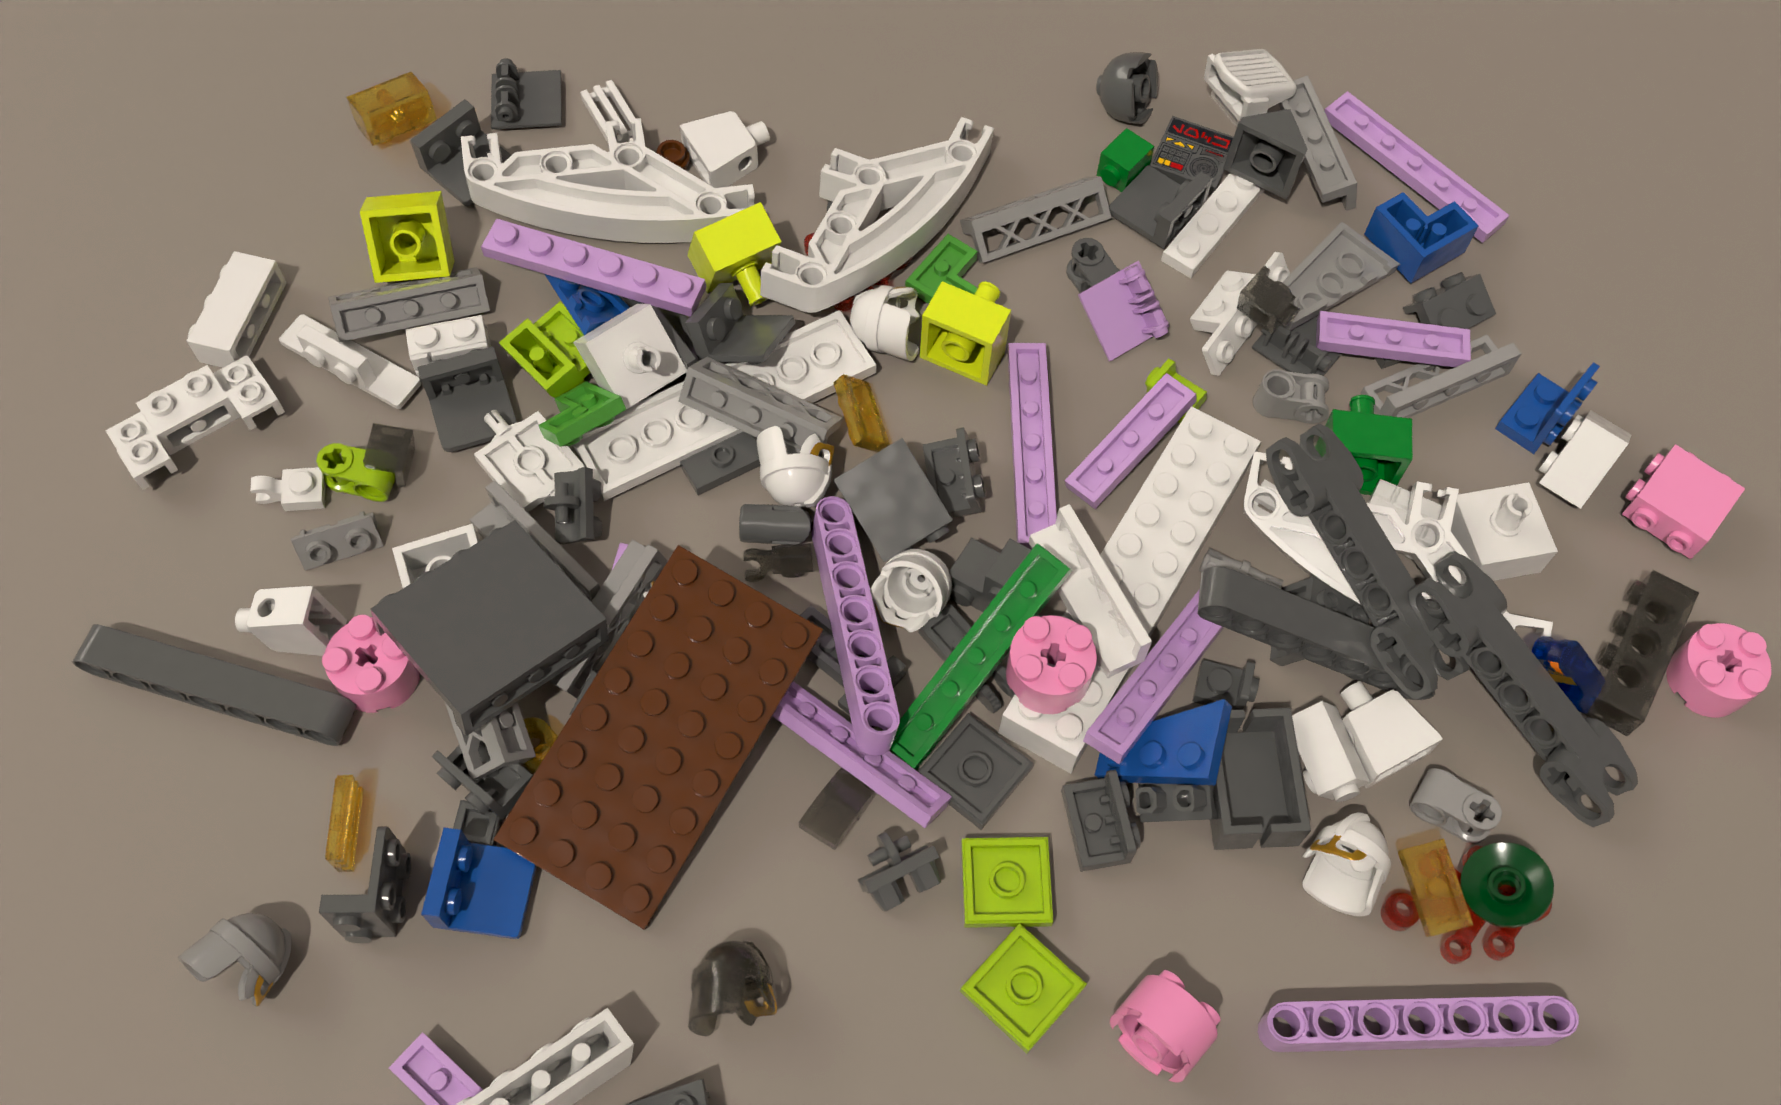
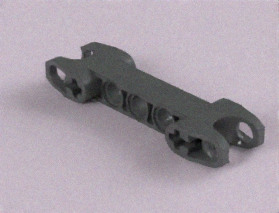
(1330, 496)
(1570, 745)

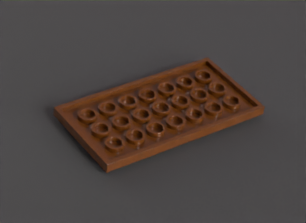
(659, 737)

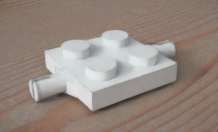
(524, 460)

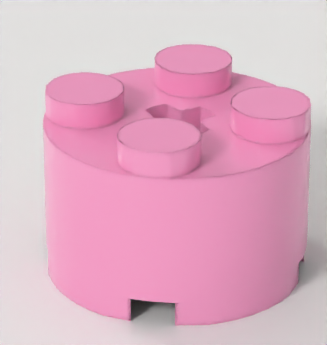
(1054, 642)
(369, 667)
(1719, 669)
(1165, 1026)

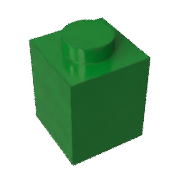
(1124, 159)

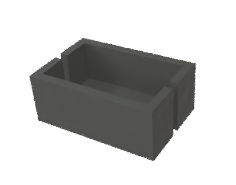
(1260, 784)

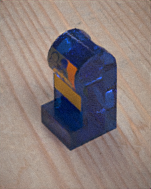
(1570, 669)

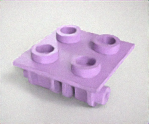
(1124, 311)

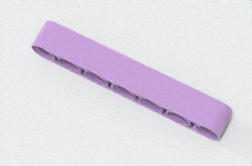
(832, 535)
(1436, 1015)

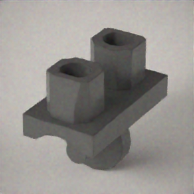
(574, 506)
(1175, 802)
(917, 864)

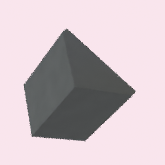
(1267, 151)

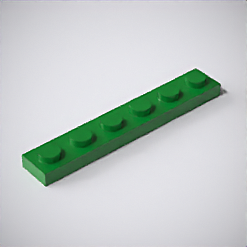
(977, 655)

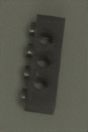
(1669, 607)

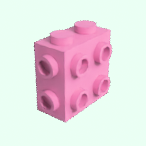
(1681, 500)

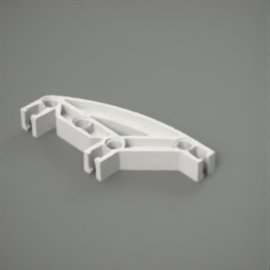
(600, 193)
(852, 249)
(1303, 545)

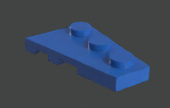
(587, 305)
(1176, 749)

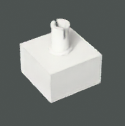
(631, 354)
(1503, 531)

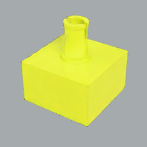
(407, 236)
(735, 250)
(965, 331)

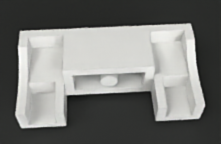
(189, 412)

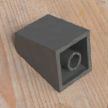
(894, 500)

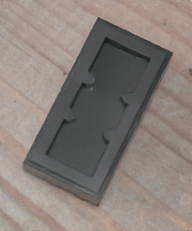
(721, 462)

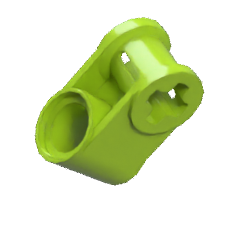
(351, 474)

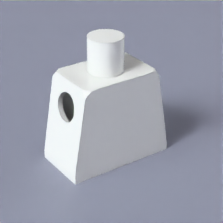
(723, 147)
(291, 620)
(1386, 731)

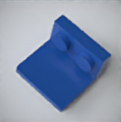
(1541, 408)
(478, 888)

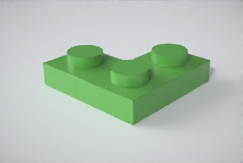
(946, 264)
(581, 411)

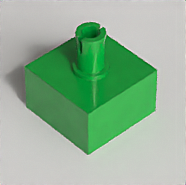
(1376, 441)

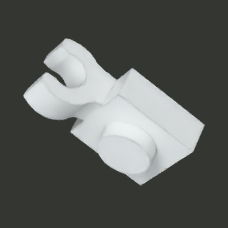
(297, 490)

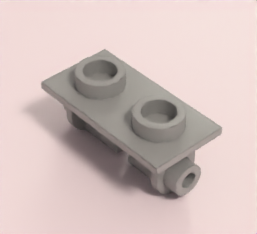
(338, 541)

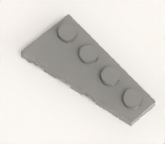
(1335, 272)

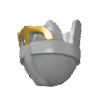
(251, 941)

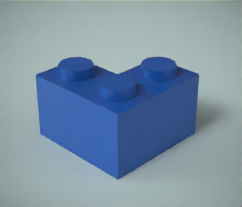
(1420, 240)

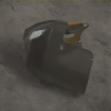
(728, 983)

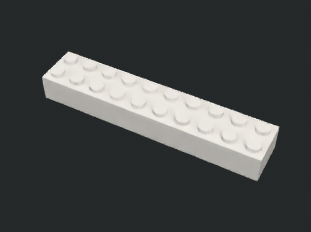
(1149, 562)

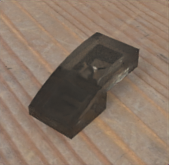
(837, 808)

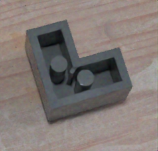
(983, 572)

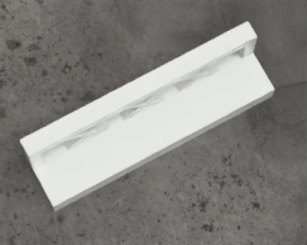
(1094, 595)

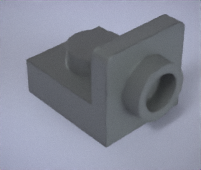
(1225, 682)

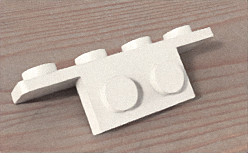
(1222, 318)
(350, 361)

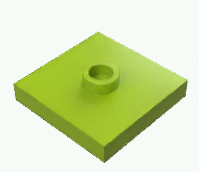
(1006, 882)
(1023, 988)

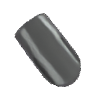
(774, 524)

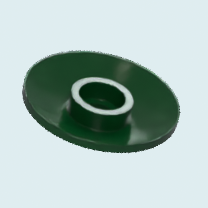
(1513, 866)

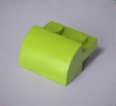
(548, 350)

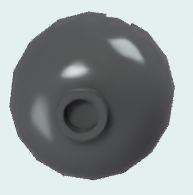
(1128, 86)

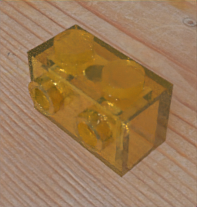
(392, 108)

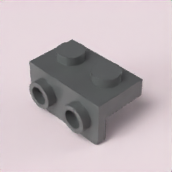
(1457, 304)
(953, 473)
(494, 792)
(1101, 822)

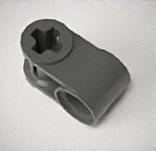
(1089, 264)

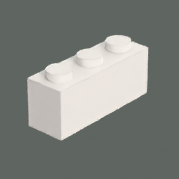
(236, 310)

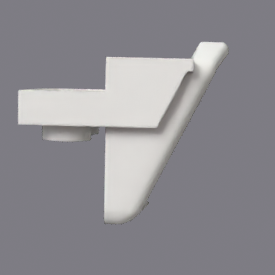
(1247, 82)

